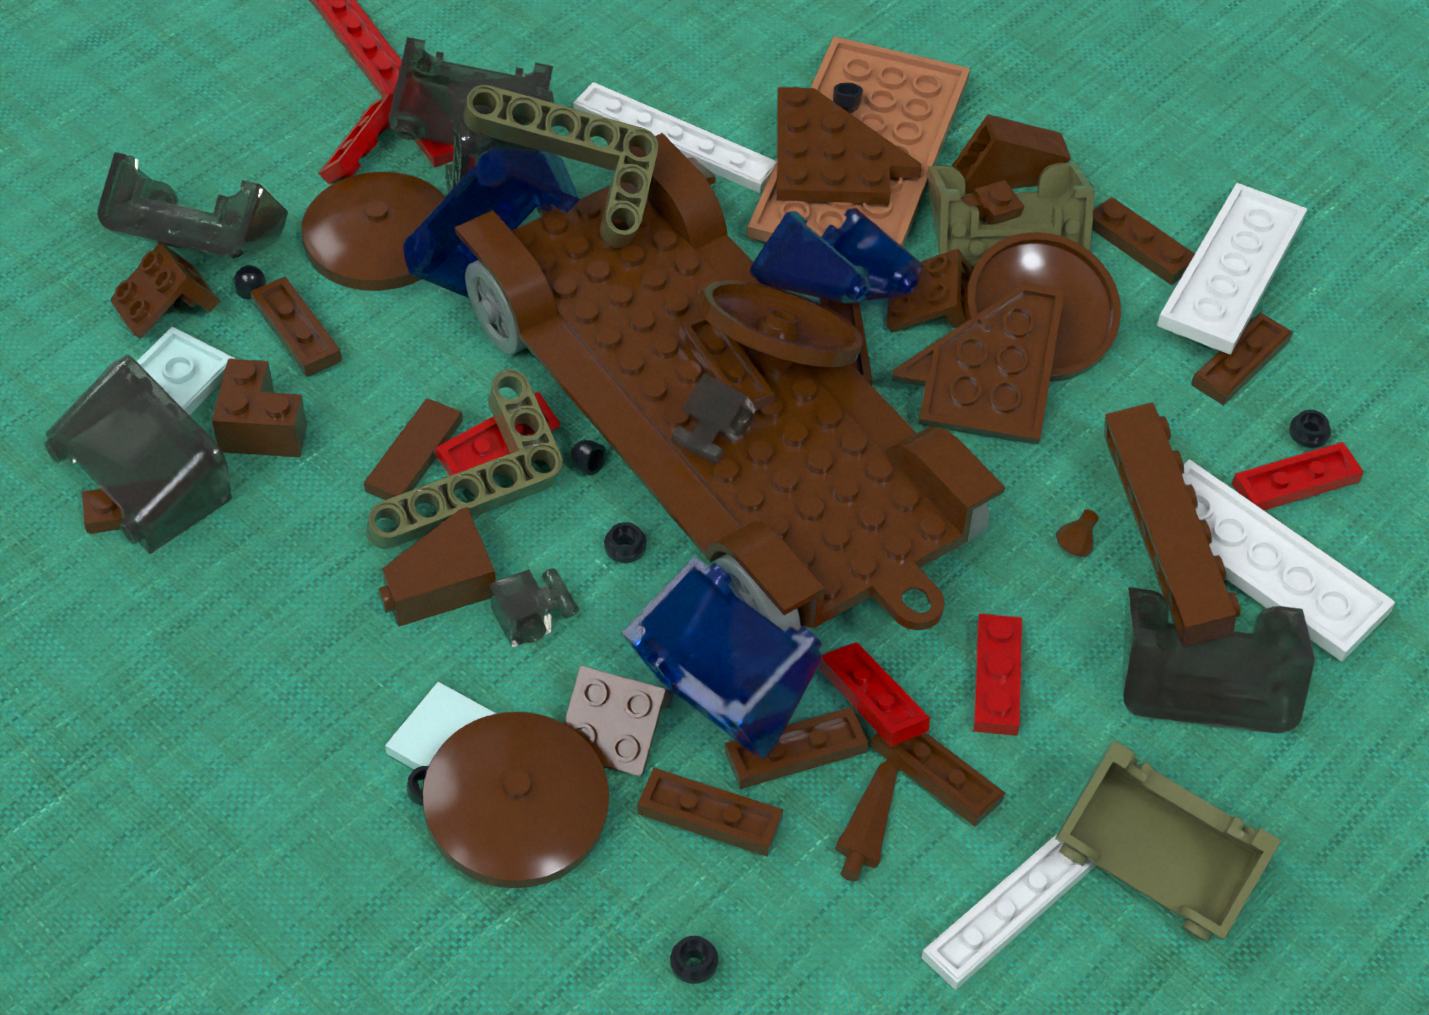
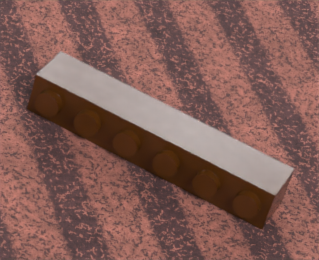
(1170, 525)

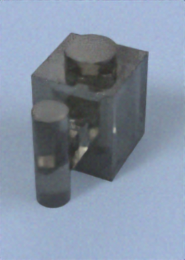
(718, 412)
(526, 609)

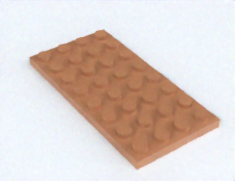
(904, 101)

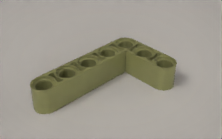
(575, 146)
(479, 478)

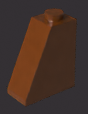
(1009, 152)
(438, 572)

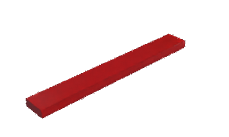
(374, 58)

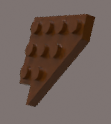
(832, 154)
(992, 368)

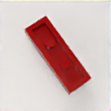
(358, 141)
(485, 442)
(1298, 477)
(997, 674)
(874, 694)

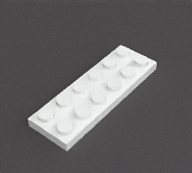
(1232, 268)
(1286, 569)

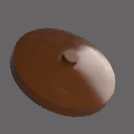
(360, 227)
(1090, 297)
(780, 324)
(515, 799)

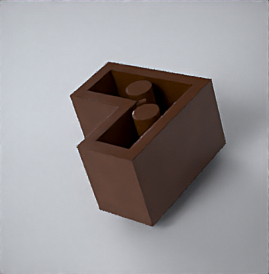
(253, 417)

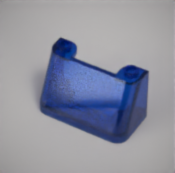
(502, 181)
(841, 265)
(725, 656)

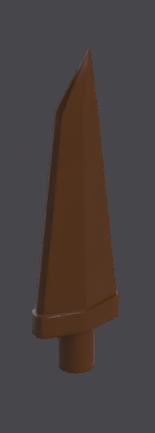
(866, 828)

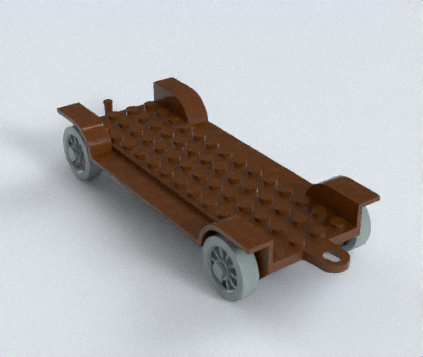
(826, 485)

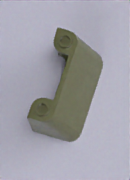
(1058, 207)
(1166, 842)

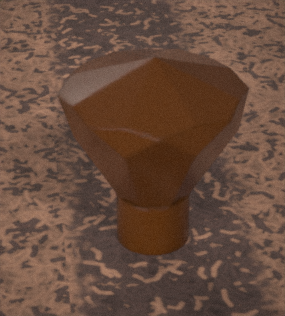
(1078, 535)

